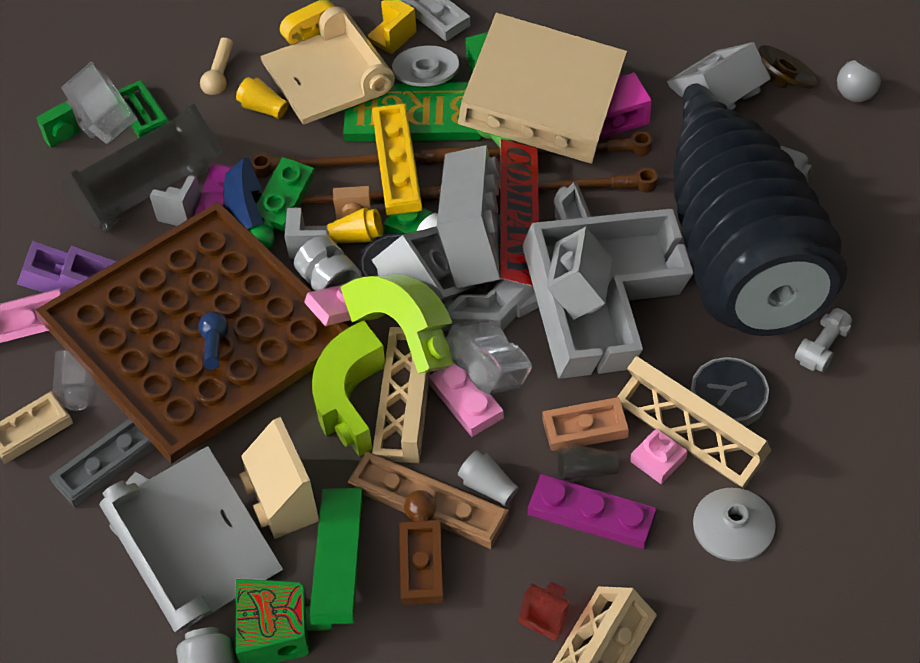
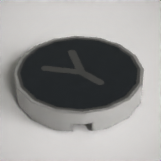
(732, 388)

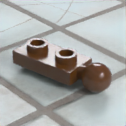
(421, 552)

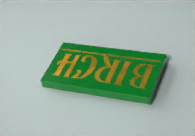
(430, 112)

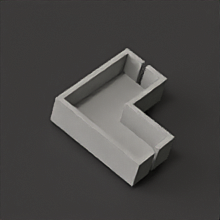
(638, 271)

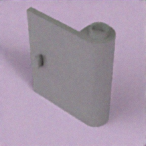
(185, 542)

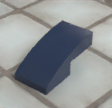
(239, 189)

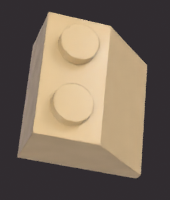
(278, 482)

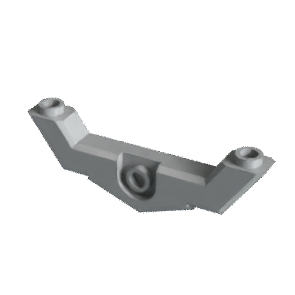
(508, 297)

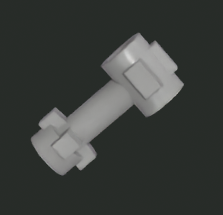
(816, 354)

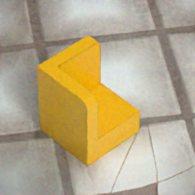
(396, 28)

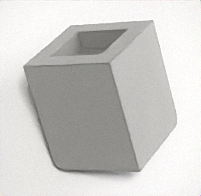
(176, 204)
(297, 233)

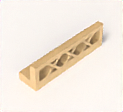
(415, 397)
(699, 409)
(615, 632)

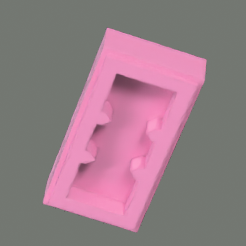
(328, 305)

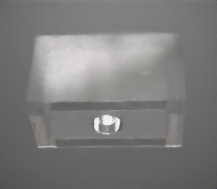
(98, 104)

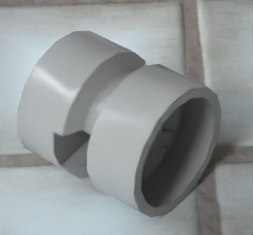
(324, 264)

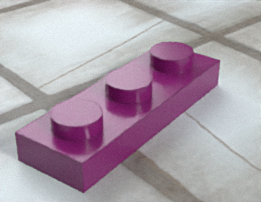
(592, 511)

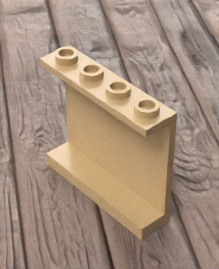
(542, 87)

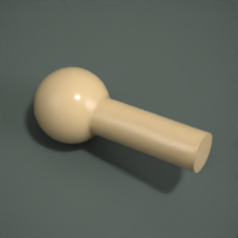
(214, 81)

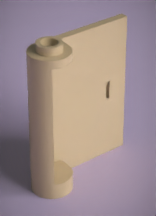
(332, 69)

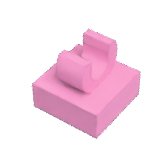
(658, 456)

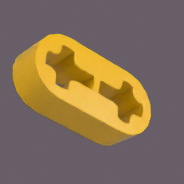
(304, 22)

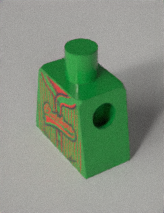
(272, 621)

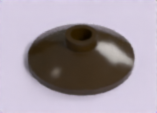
(786, 69)

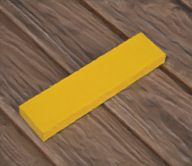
(396, 159)

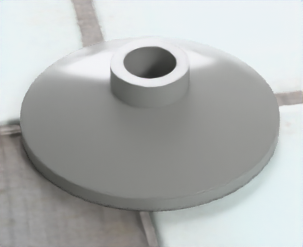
(425, 66)
(730, 538)

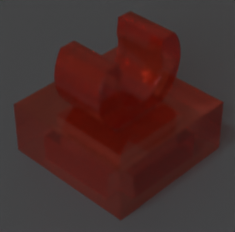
(544, 609)

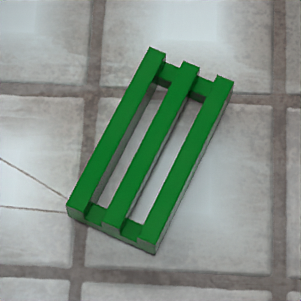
(149, 125)

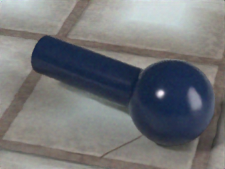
(213, 328)

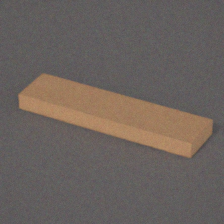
(455, 509)

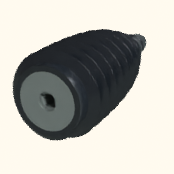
(751, 223)

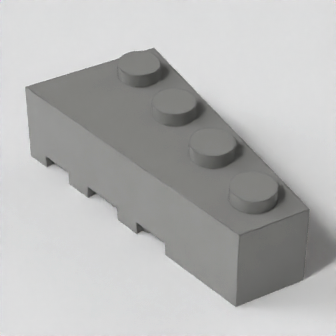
(470, 216)

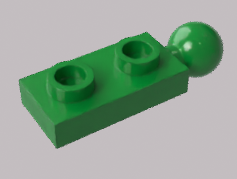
(283, 191)

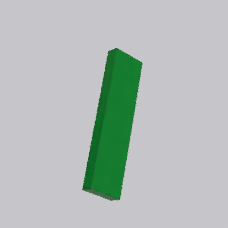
(337, 557)

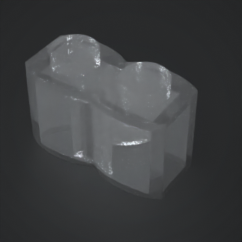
(487, 356)

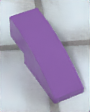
(54, 269)

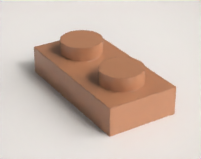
(585, 424)

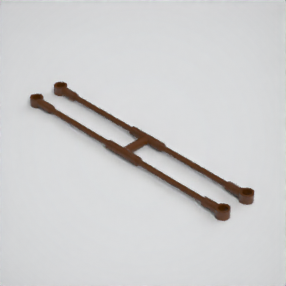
(438, 155)

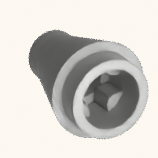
(485, 476)

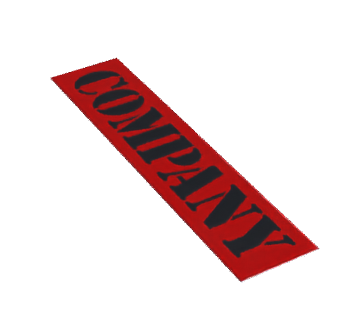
(517, 207)

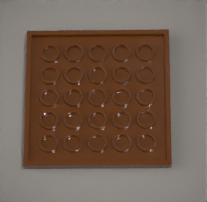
(142, 337)

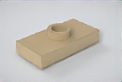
(32, 426)

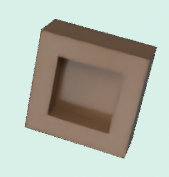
(350, 199)

